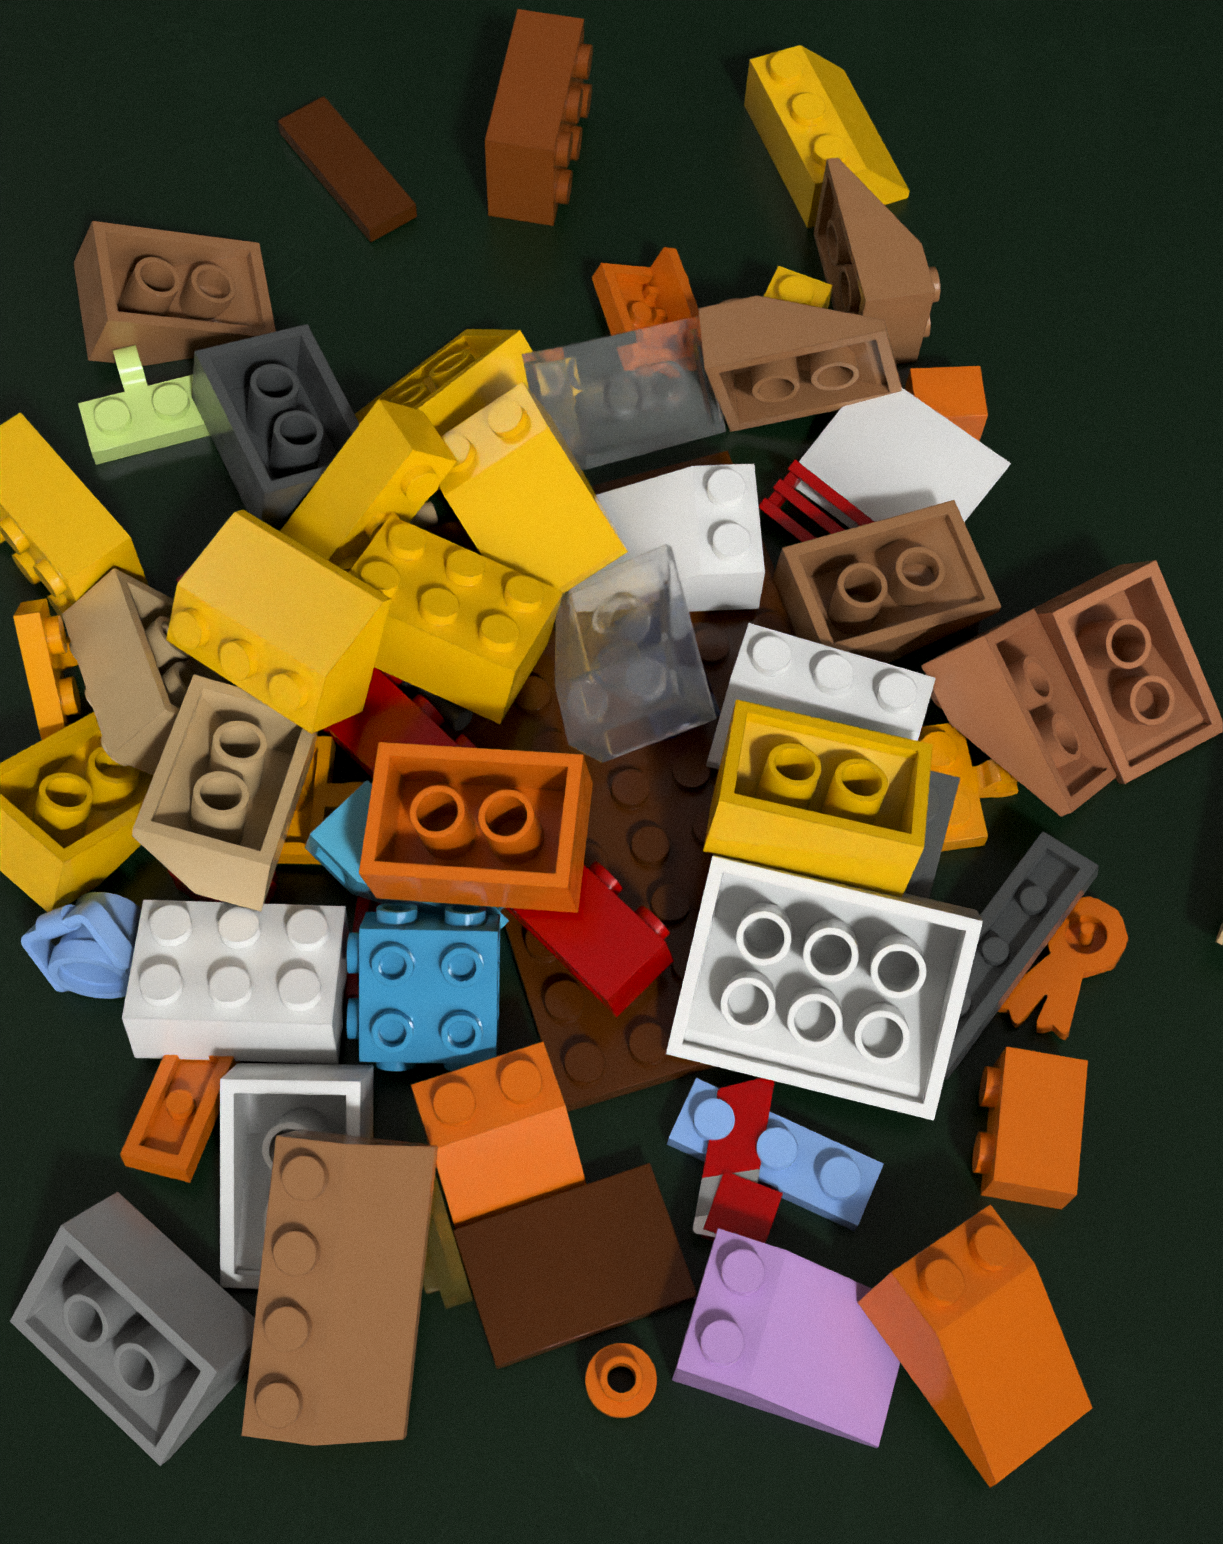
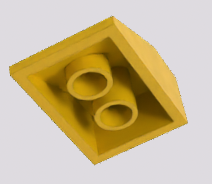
(527, 494)
(67, 814)

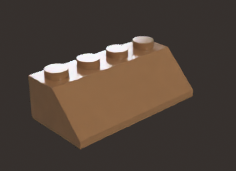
(339, 1289)

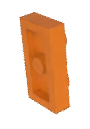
(177, 1116)

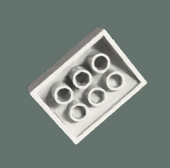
(825, 985)

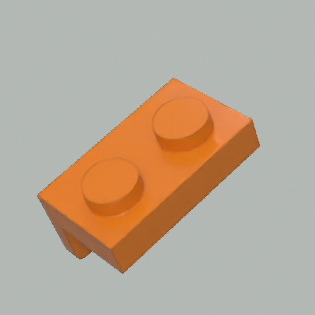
(644, 295)

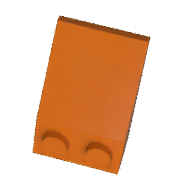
(982, 1343)

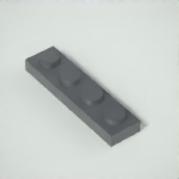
(1016, 931)

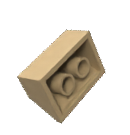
(130, 667)
(225, 793)

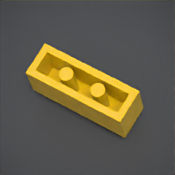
(380, 472)

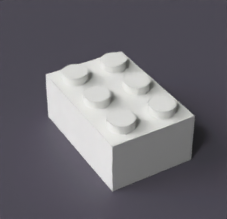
(238, 982)

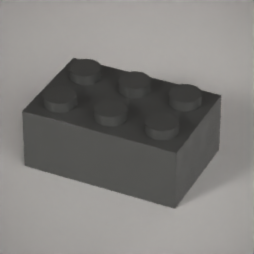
(272, 416)

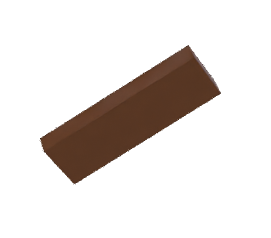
(347, 169)

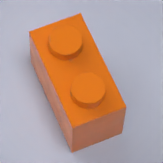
(1031, 1128)

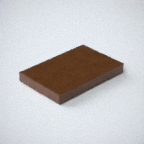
(574, 1265)

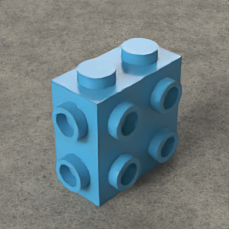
(425, 986)

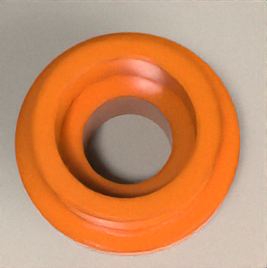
(612, 1402)

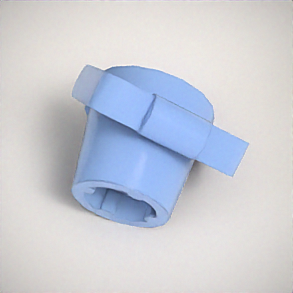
(94, 945)

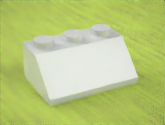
(822, 684)

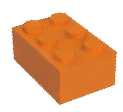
(477, 827)

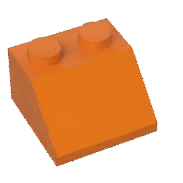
(499, 1134)

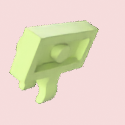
(141, 416)

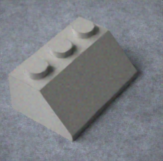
(136, 1325)

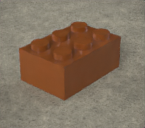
(537, 117)

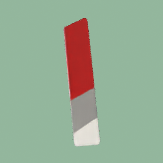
(738, 1150)

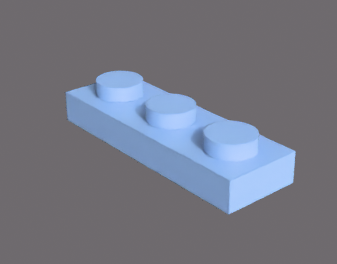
(793, 1159)

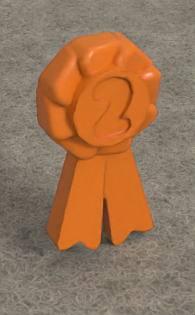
(1082, 947)

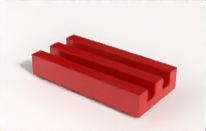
(785, 490)

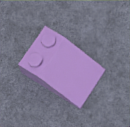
(787, 1340)

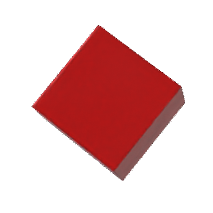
(742, 1208)

